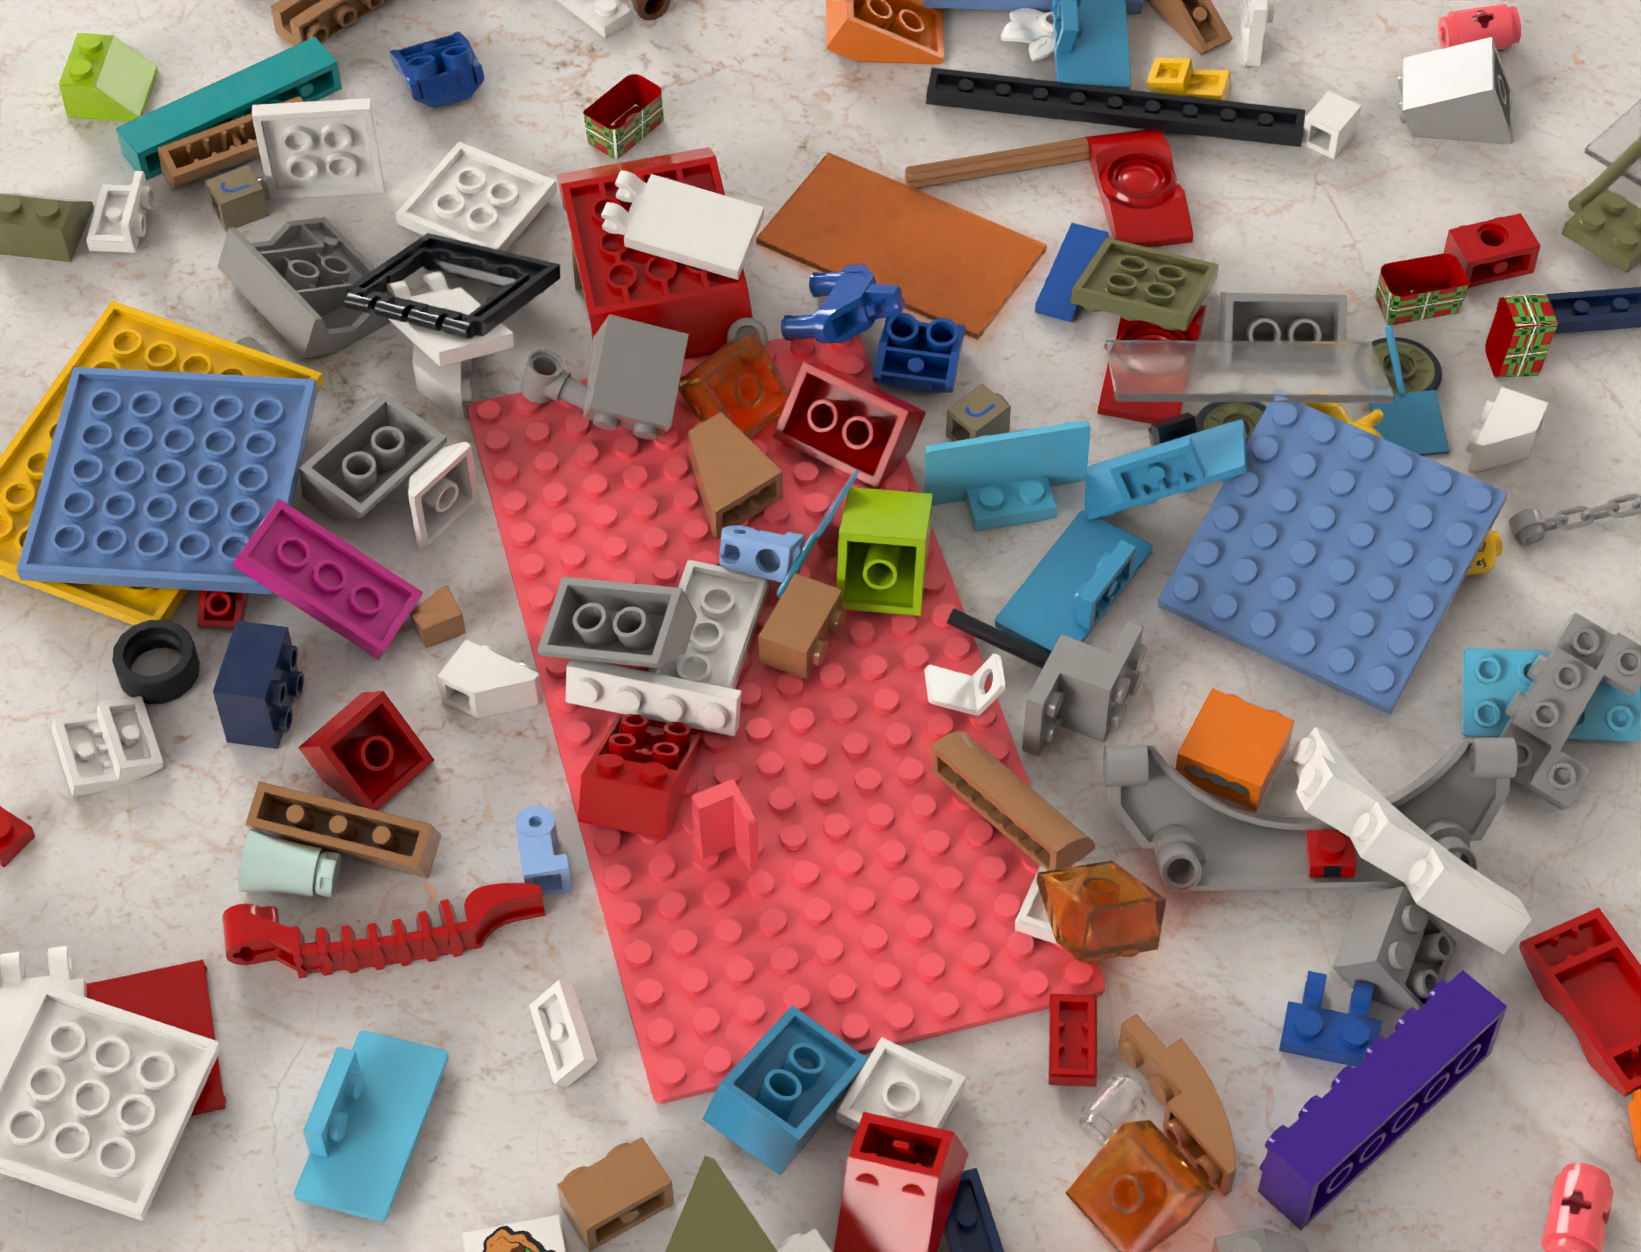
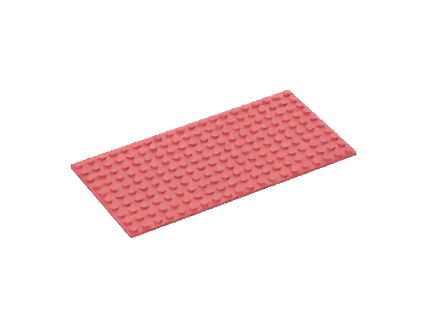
(874, 880)

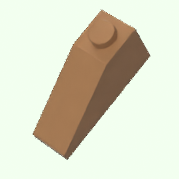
(1195, 21)

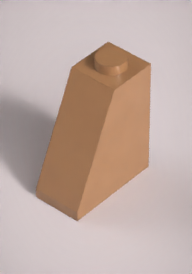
(731, 473)

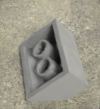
(1282, 316)
(368, 459)
(618, 623)

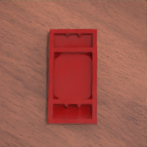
(1140, 188)
(1142, 410)
(1597, 989)

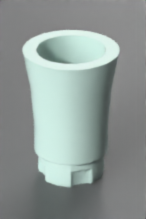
(287, 867)

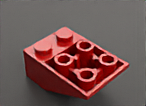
(638, 775)
(898, 1186)

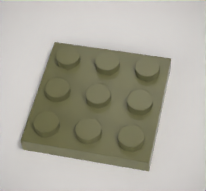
(1144, 284)

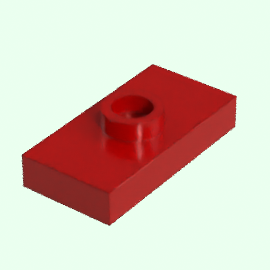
(1072, 1040)

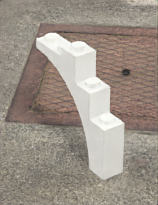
(1389, 840)

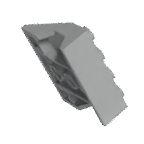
(302, 284)

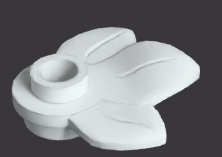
(1033, 28)

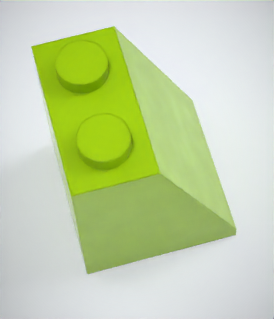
(884, 550)

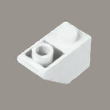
(445, 384)
(1508, 430)
(487, 683)

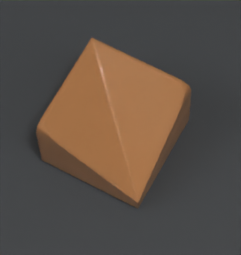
(438, 618)

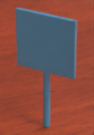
(1413, 417)
(814, 536)

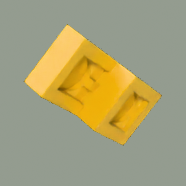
(1177, 77)

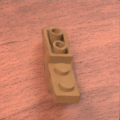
(1193, 1108)

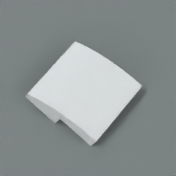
(107, 746)

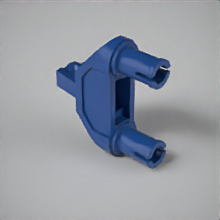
(850, 308)

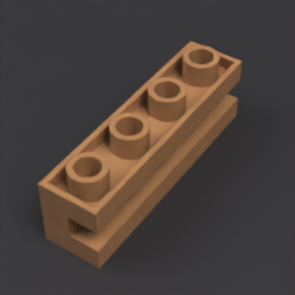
(321, 19)

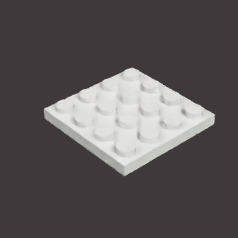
(97, 1099)

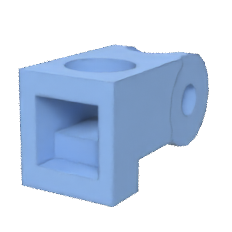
(759, 552)
(537, 845)

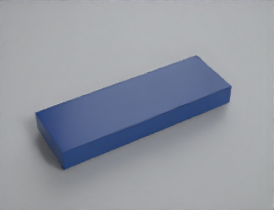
(1071, 261)

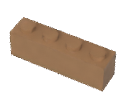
(345, 829)

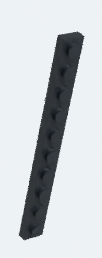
(1116, 107)

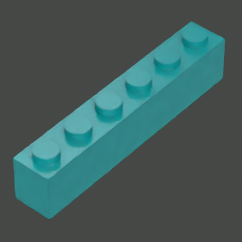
(298, 71)

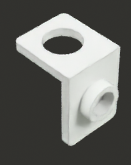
(964, 691)

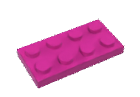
(327, 578)

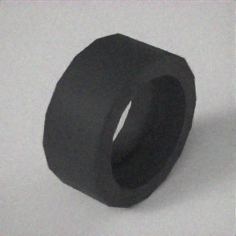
(153, 635)

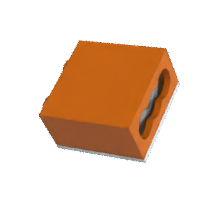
(1234, 749)

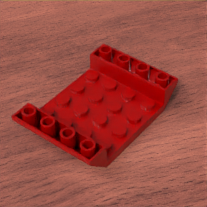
(642, 284)

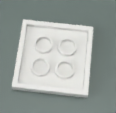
(318, 148)
(476, 199)

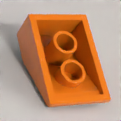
(885, 31)

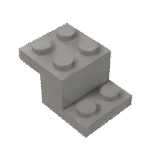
(1083, 688)

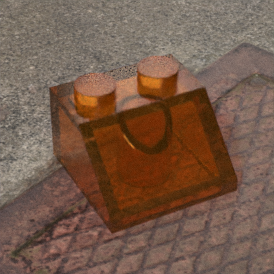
(740, 384)
(1101, 911)
(1139, 1188)

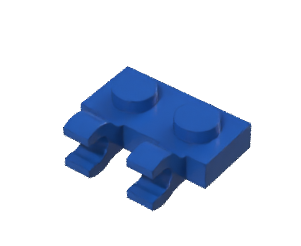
(1326, 1032)

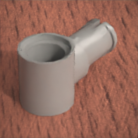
(548, 381)

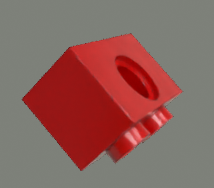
(1494, 249)

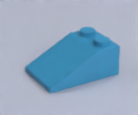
(784, 1089)

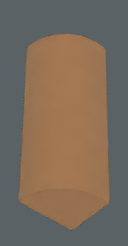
(210, 151)
(1008, 802)

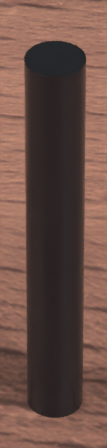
(998, 638)

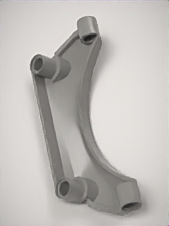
(1258, 851)

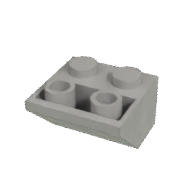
(1394, 948)

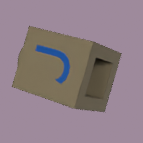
(238, 197)
(978, 415)

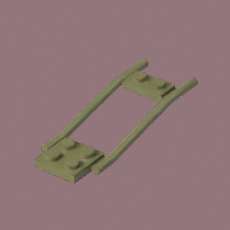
(1606, 220)

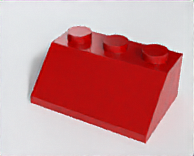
(848, 423)

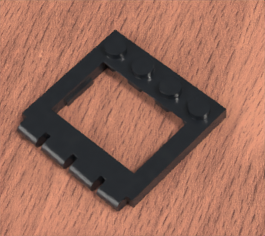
(520, 275)

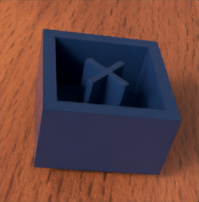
(258, 685)

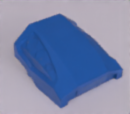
(440, 70)
(919, 354)

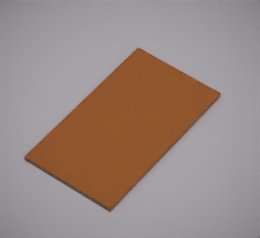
(936, 252)

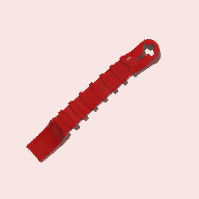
(256, 936)

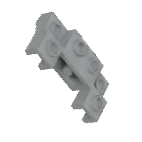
(1556, 700)

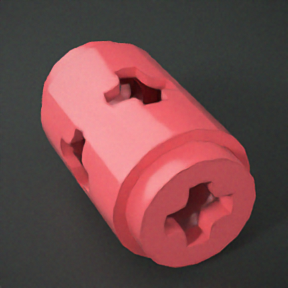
(1495, 21)
(1578, 1210)

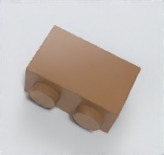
(801, 626)
(615, 1193)

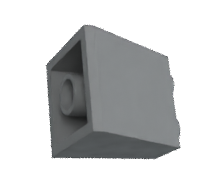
(1457, 94)
(634, 376)

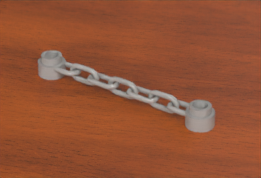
(1531, 526)

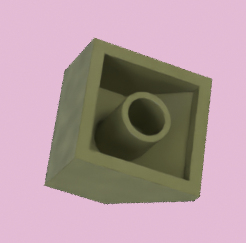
(41, 226)

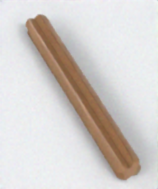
(997, 163)

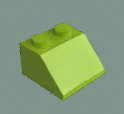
(106, 79)

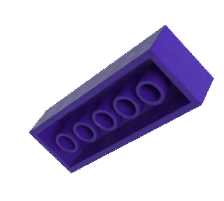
(1379, 1098)

